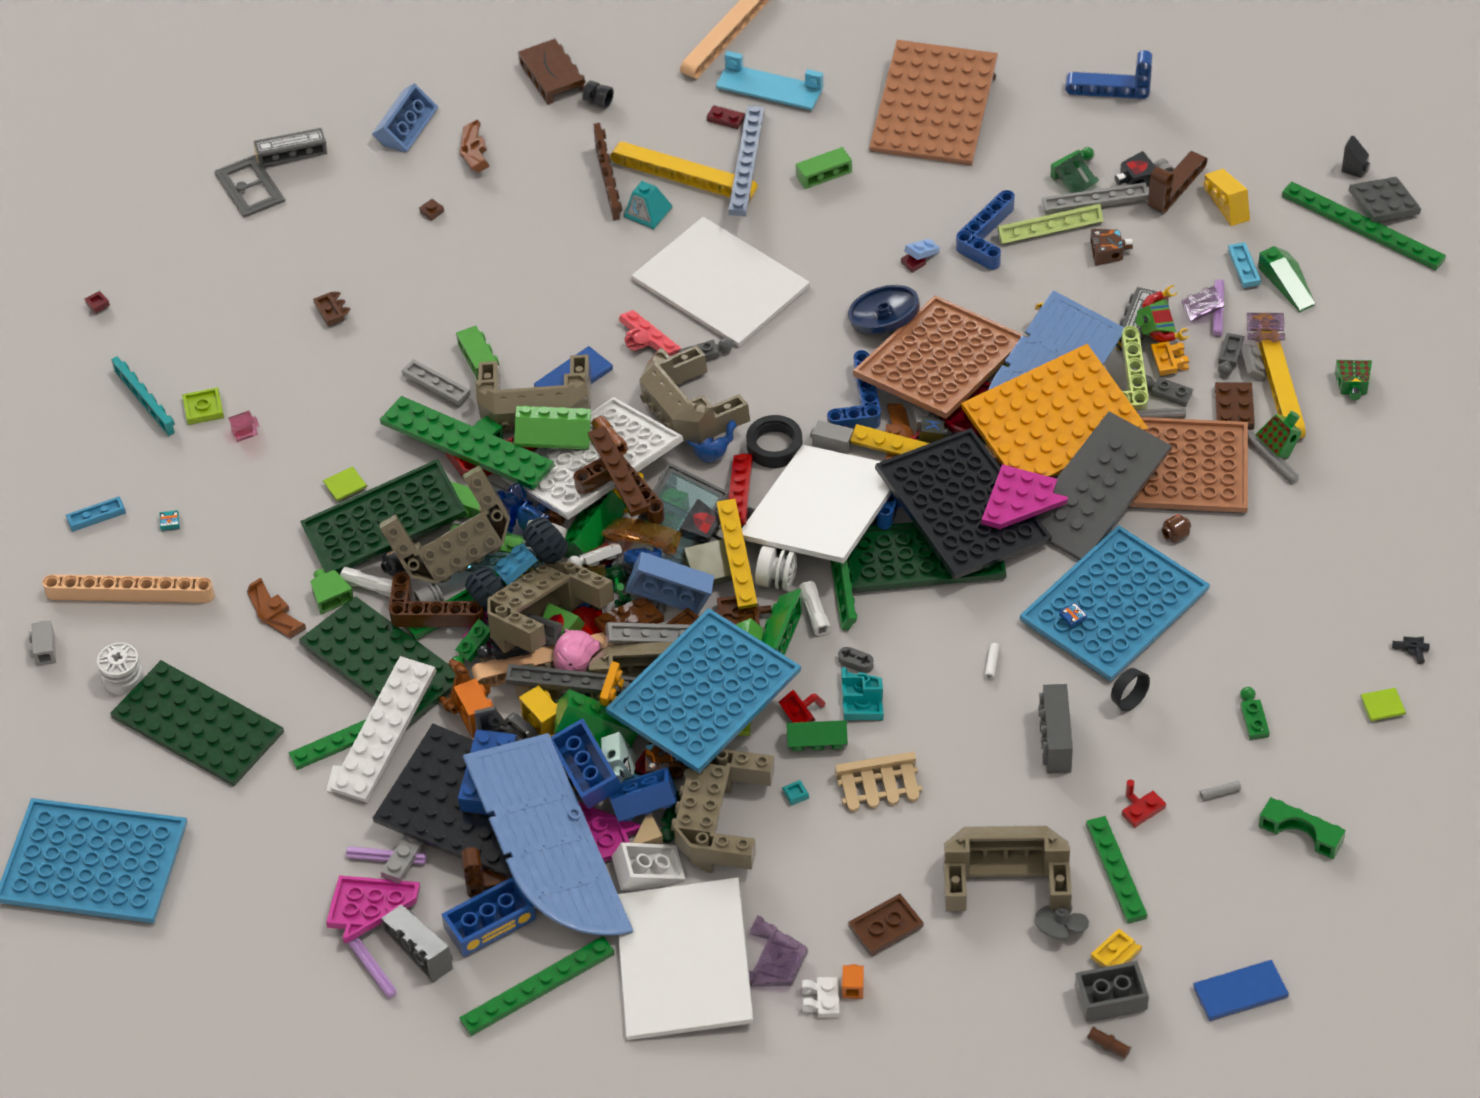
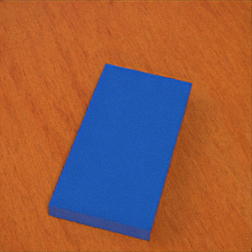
(599, 368)
(1240, 990)

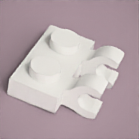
(827, 997)

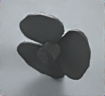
(1055, 922)

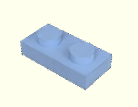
(922, 249)

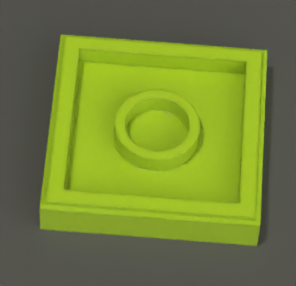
(202, 406)

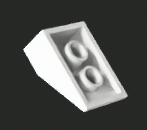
(647, 866)

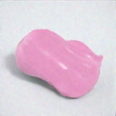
(574, 648)

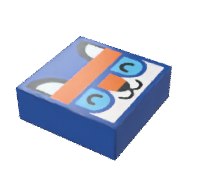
(1073, 615)

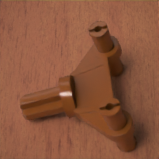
(461, 676)

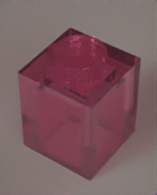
(243, 425)

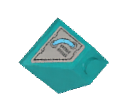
(647, 205)

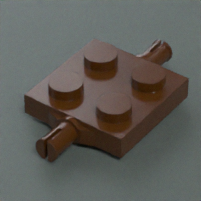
(728, 609)

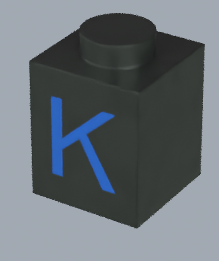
(932, 430)

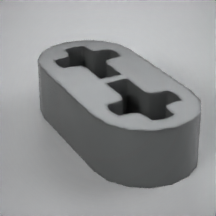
(855, 659)
(521, 726)

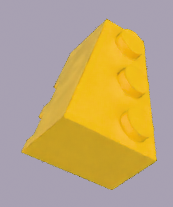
(1228, 196)

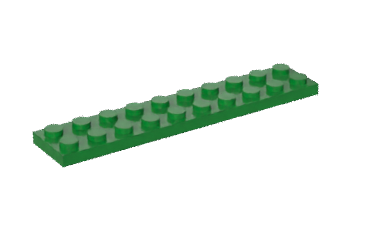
(467, 442)

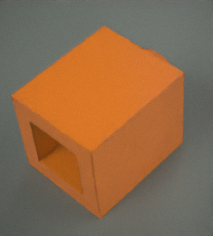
(852, 981)

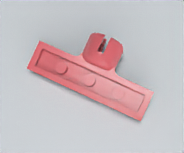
(645, 334)

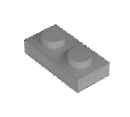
(1253, 361)

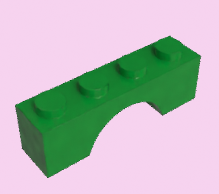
(1281, 816)

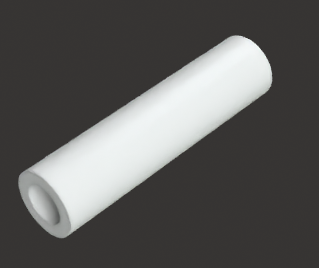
(992, 661)

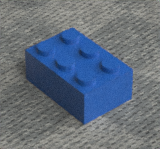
(644, 795)

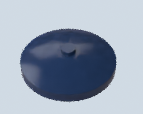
(884, 309)

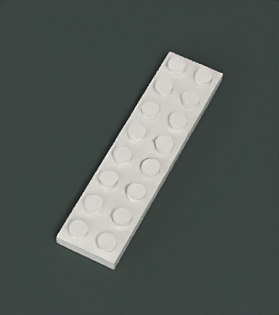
(383, 729)

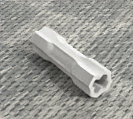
(357, 578)
(815, 610)

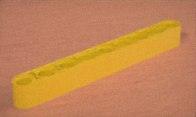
(675, 169)
(1280, 380)

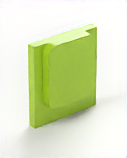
(344, 483)
(1383, 704)

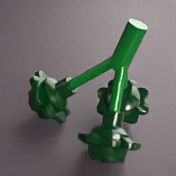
(617, 576)

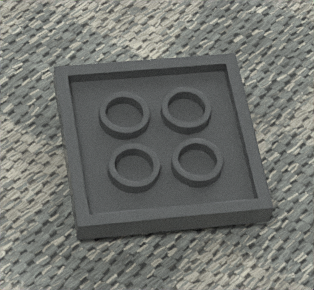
(1384, 199)

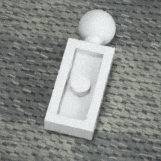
(592, 558)

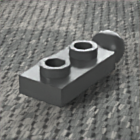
(711, 349)
(1230, 353)
(1169, 390)

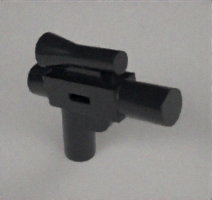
(1414, 646)

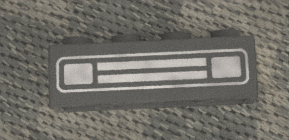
(290, 147)
(1135, 301)

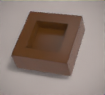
(431, 209)

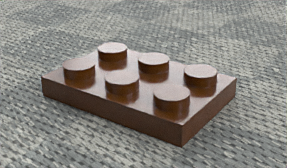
(1234, 402)
(636, 611)
(885, 924)

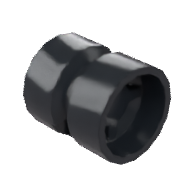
(599, 94)

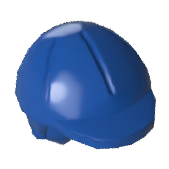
(711, 449)
(529, 512)

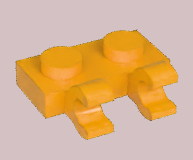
(1164, 357)
(613, 678)

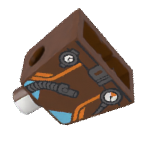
(1108, 245)
(658, 759)

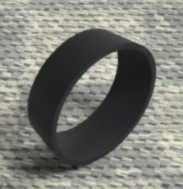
(1138, 692)

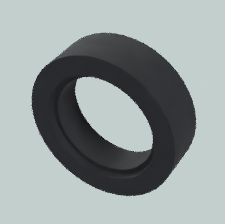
(773, 423)

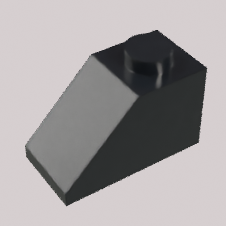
(1355, 158)

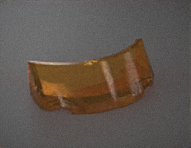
(643, 532)

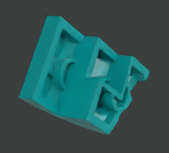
(861, 696)

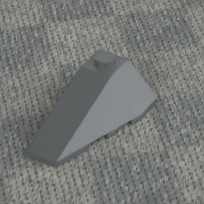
(491, 720)

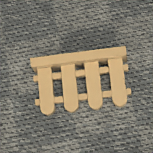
(874, 769)

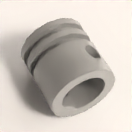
(429, 593)

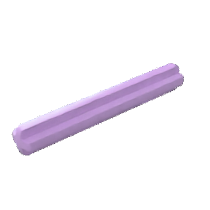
(1218, 315)
(378, 855)
(373, 967)

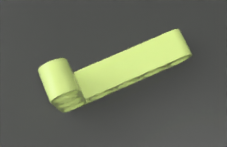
(1134, 361)

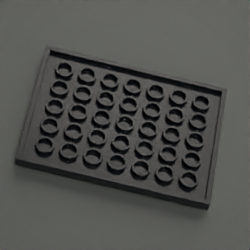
(946, 495)
(427, 805)

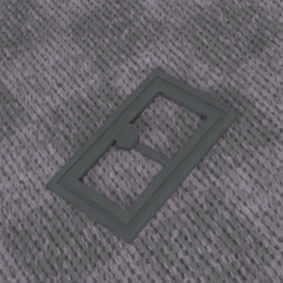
(233, 190)

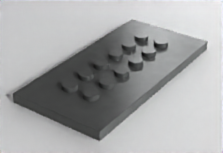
(1102, 483)

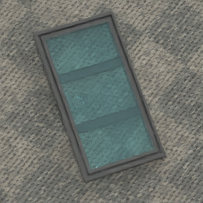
(678, 493)

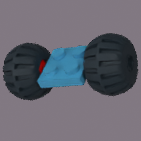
(544, 541)

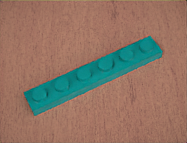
(140, 392)

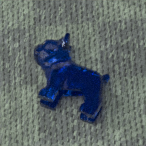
(512, 501)

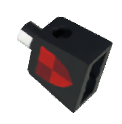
(1135, 170)
(701, 524)

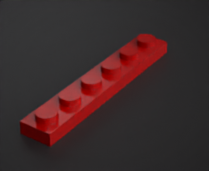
(740, 483)

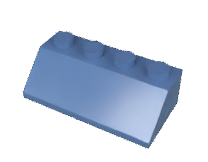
(405, 119)
(670, 583)

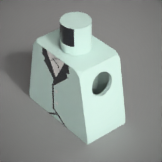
(619, 755)

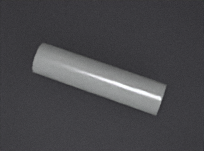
(1220, 790)

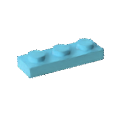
(1244, 265)

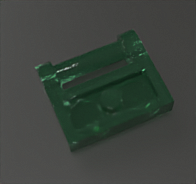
(1071, 175)

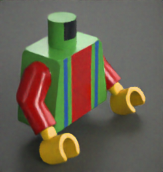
(1157, 319)

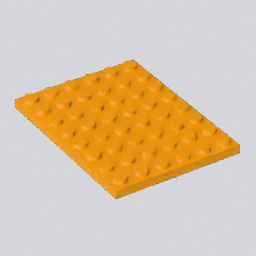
(1048, 412)

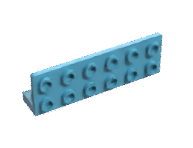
(770, 86)

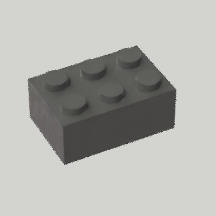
(1111, 991)

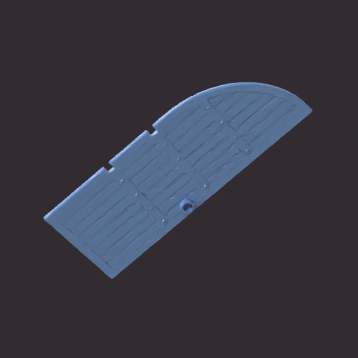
(1056, 330)
(546, 835)

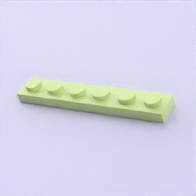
(1050, 223)

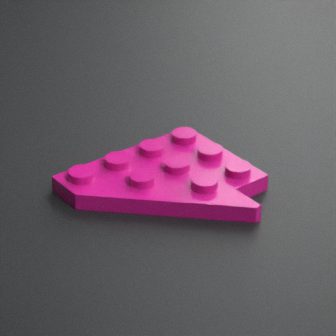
(1019, 497)
(607, 830)
(363, 901)

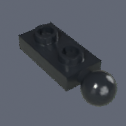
(485, 652)

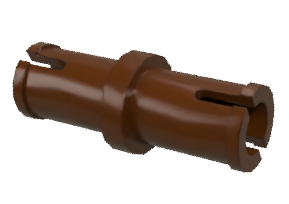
(1109, 1042)

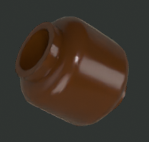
(1176, 528)

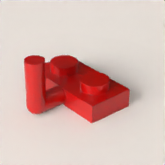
(798, 709)
(1142, 808)

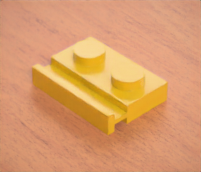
(1116, 950)

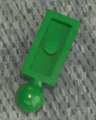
(1087, 152)
(476, 637)
(1253, 714)

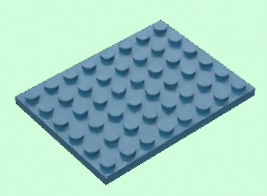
(1128, 601)
(703, 690)
(92, 860)

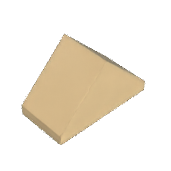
(649, 832)

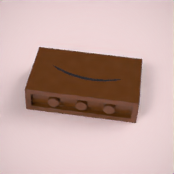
(550, 69)

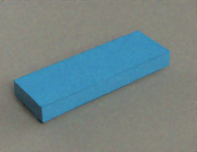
(95, 514)

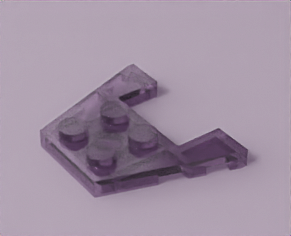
(780, 957)

